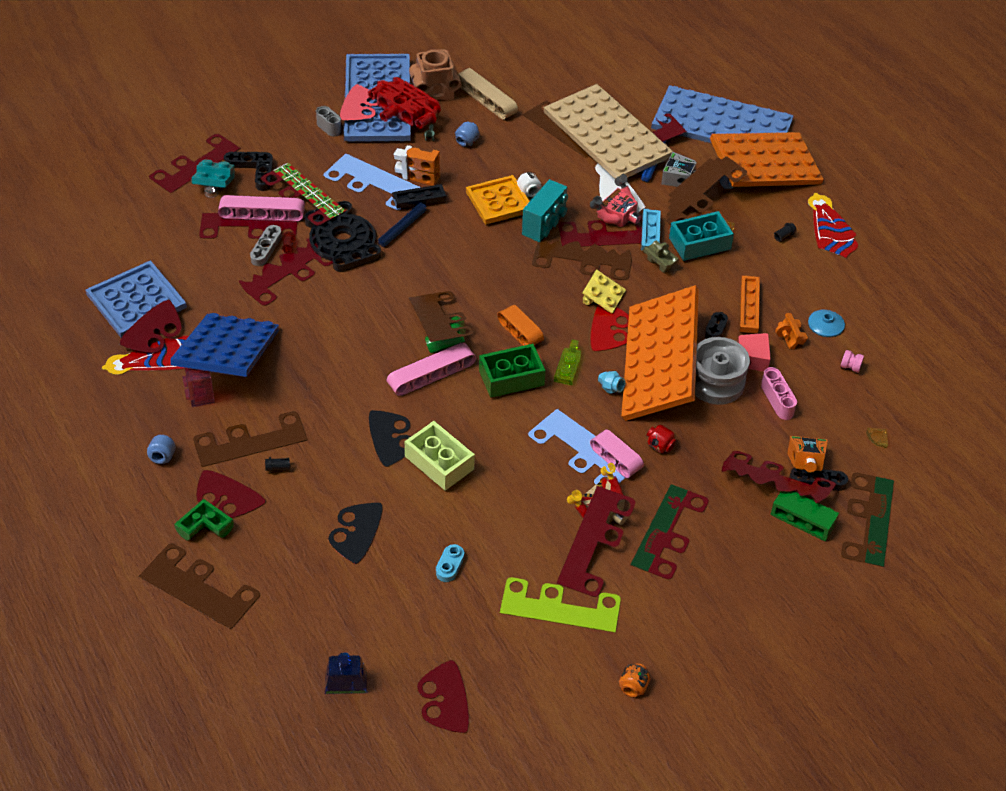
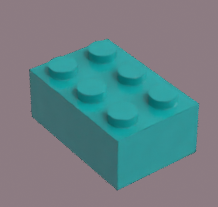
(544, 210)
(701, 235)

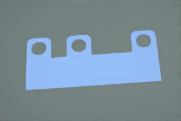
(368, 175)
(575, 436)

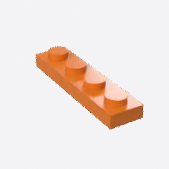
(749, 304)

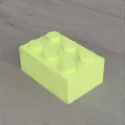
(439, 455)

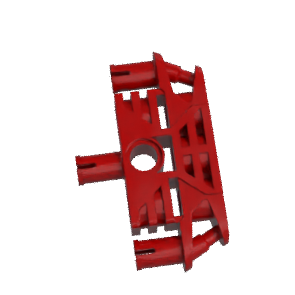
(405, 102)

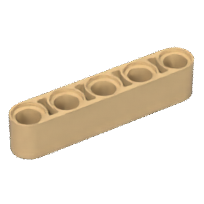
(487, 94)

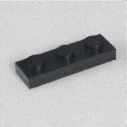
(423, 195)

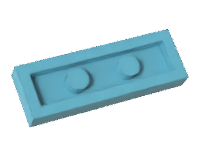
(650, 227)

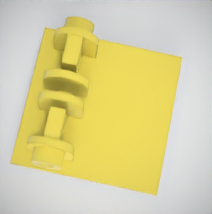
(603, 292)

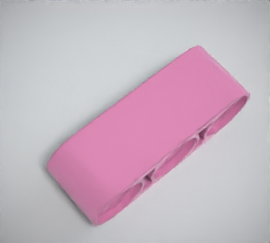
(778, 393)
(615, 451)

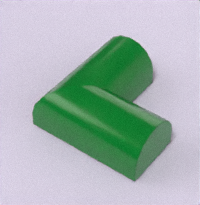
(442, 344)
(201, 516)

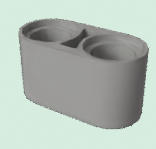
(328, 121)

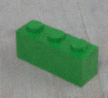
(804, 514)

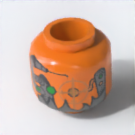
(634, 680)

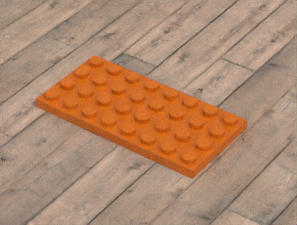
(661, 353)

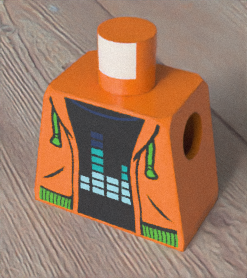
(807, 453)

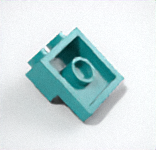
(213, 173)

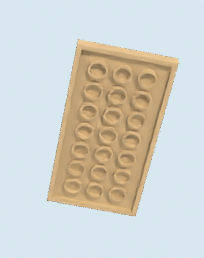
(608, 132)

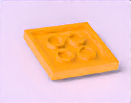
(497, 199)

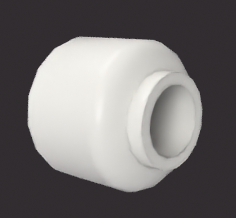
(529, 184)

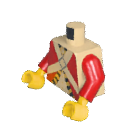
(612, 484)

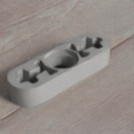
(266, 252)

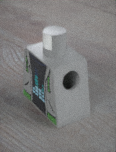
(677, 170)

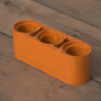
(520, 326)

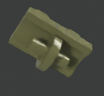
(661, 255)

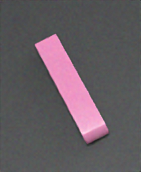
(261, 208)
(431, 369)

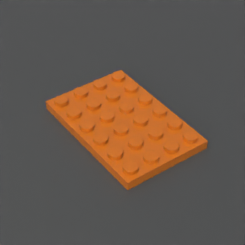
(768, 158)

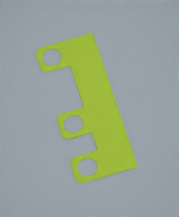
(553, 610)

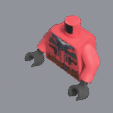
(618, 206)

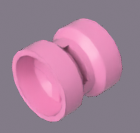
(852, 361)

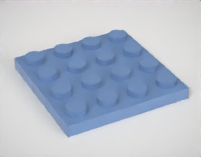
(132, 295)

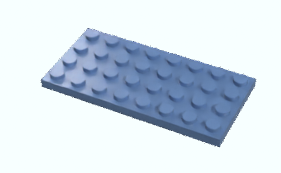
(367, 71)
(708, 115)

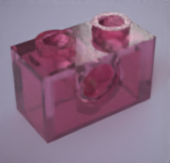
(199, 387)

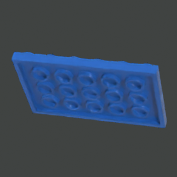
(225, 345)

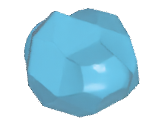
(611, 382)

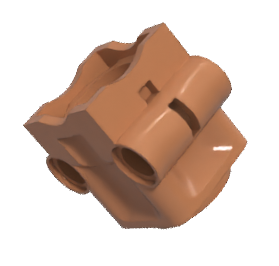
(435, 74)

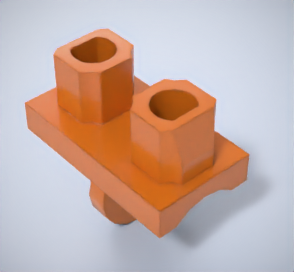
(790, 330)

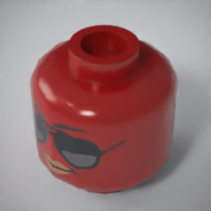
(661, 439)

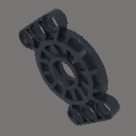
(343, 250)

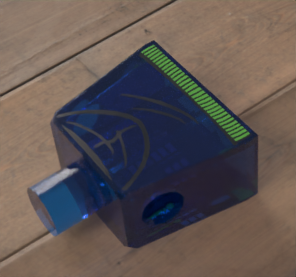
(345, 675)

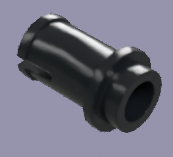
(788, 229)
(277, 464)

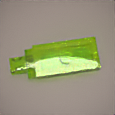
(568, 364)

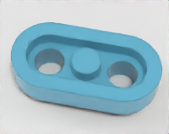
(450, 561)

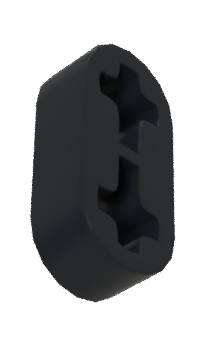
(712, 325)

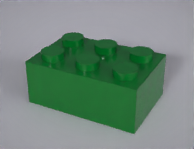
(511, 370)

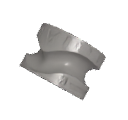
(720, 370)

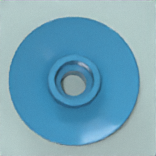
(826, 323)

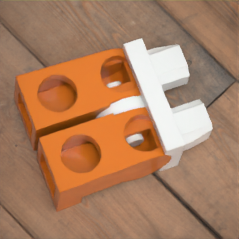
(418, 165)

